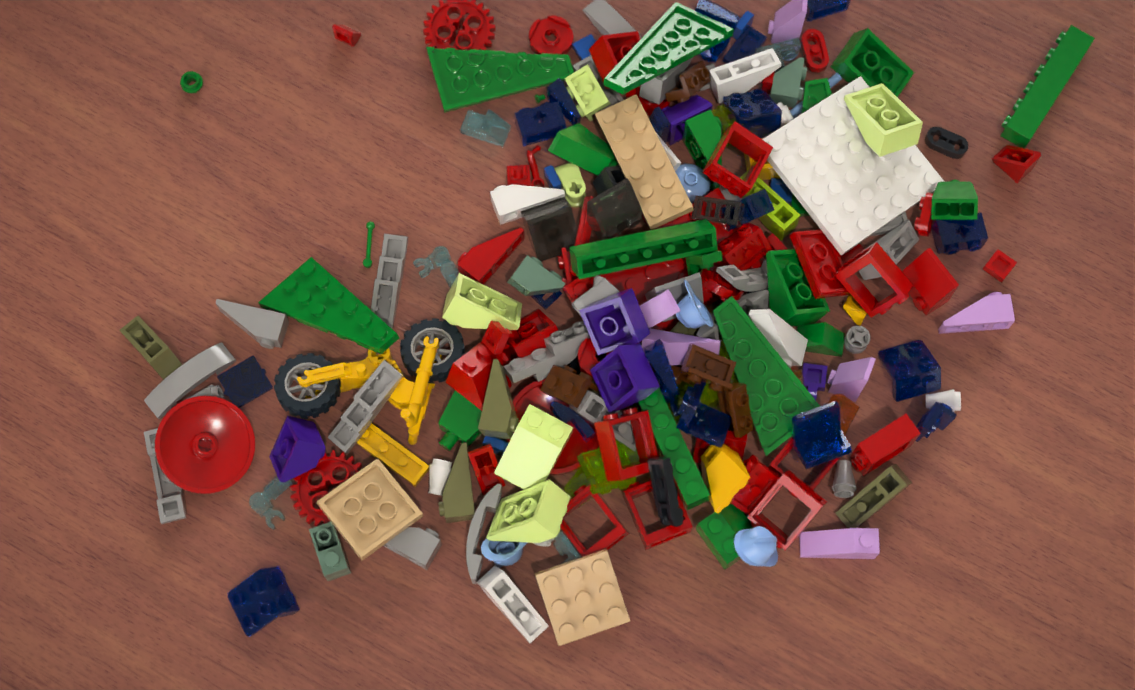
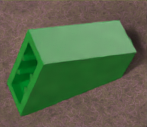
(583, 149)

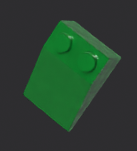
(873, 61)
(701, 138)
(790, 291)

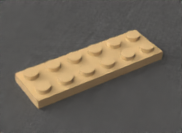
(644, 162)

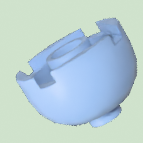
(693, 181)

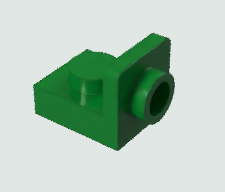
(701, 261)

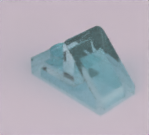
(784, 50)
(486, 127)
(564, 546)

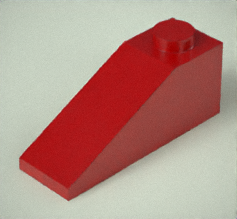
(487, 257)

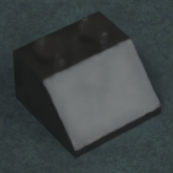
(614, 211)
(550, 228)

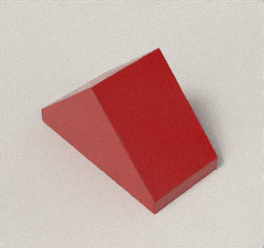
(1016, 161)
(484, 465)

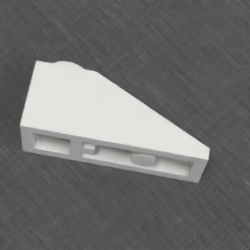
(742, 74)
(512, 199)
(781, 336)
(512, 603)

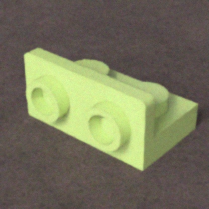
(587, 92)

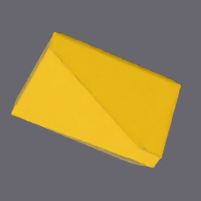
(854, 310)

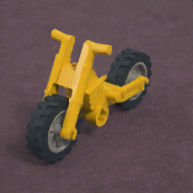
(342, 377)

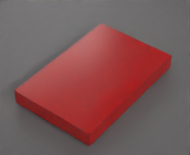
(819, 262)

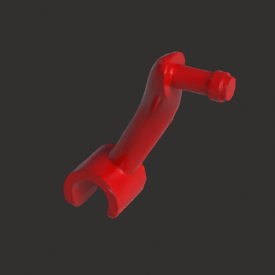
(534, 168)

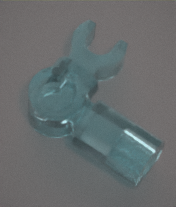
(438, 258)
(261, 501)

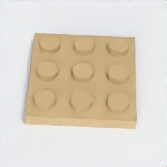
(369, 509)
(582, 597)

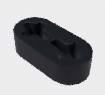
(946, 142)

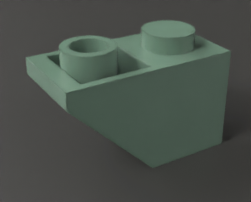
(787, 83)
(534, 279)
(330, 551)

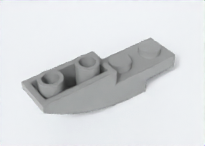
(559, 351)

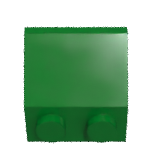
(719, 533)

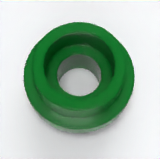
(188, 77)

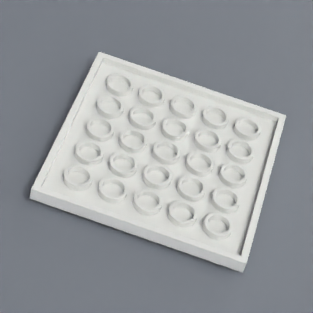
(840, 177)

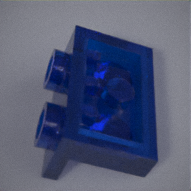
(937, 416)

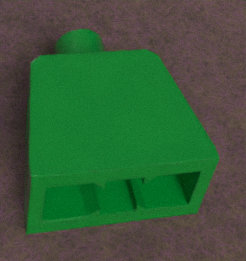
(955, 201)
(459, 422)

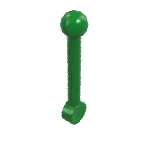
(368, 262)

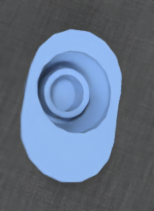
(693, 311)
(756, 546)
(502, 552)

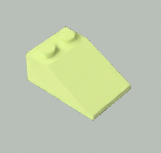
(883, 120)
(475, 305)
(533, 449)
(530, 514)

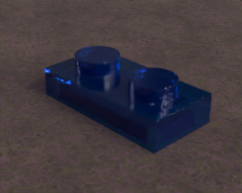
(745, 45)

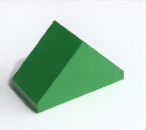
(823, 339)

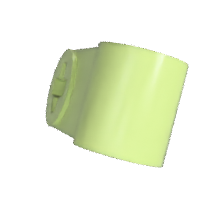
(572, 182)

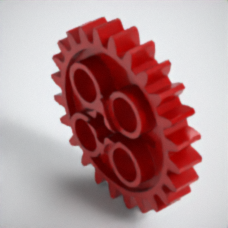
(441, 22)
(327, 469)

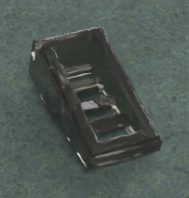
(738, 213)

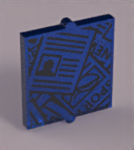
(245, 382)

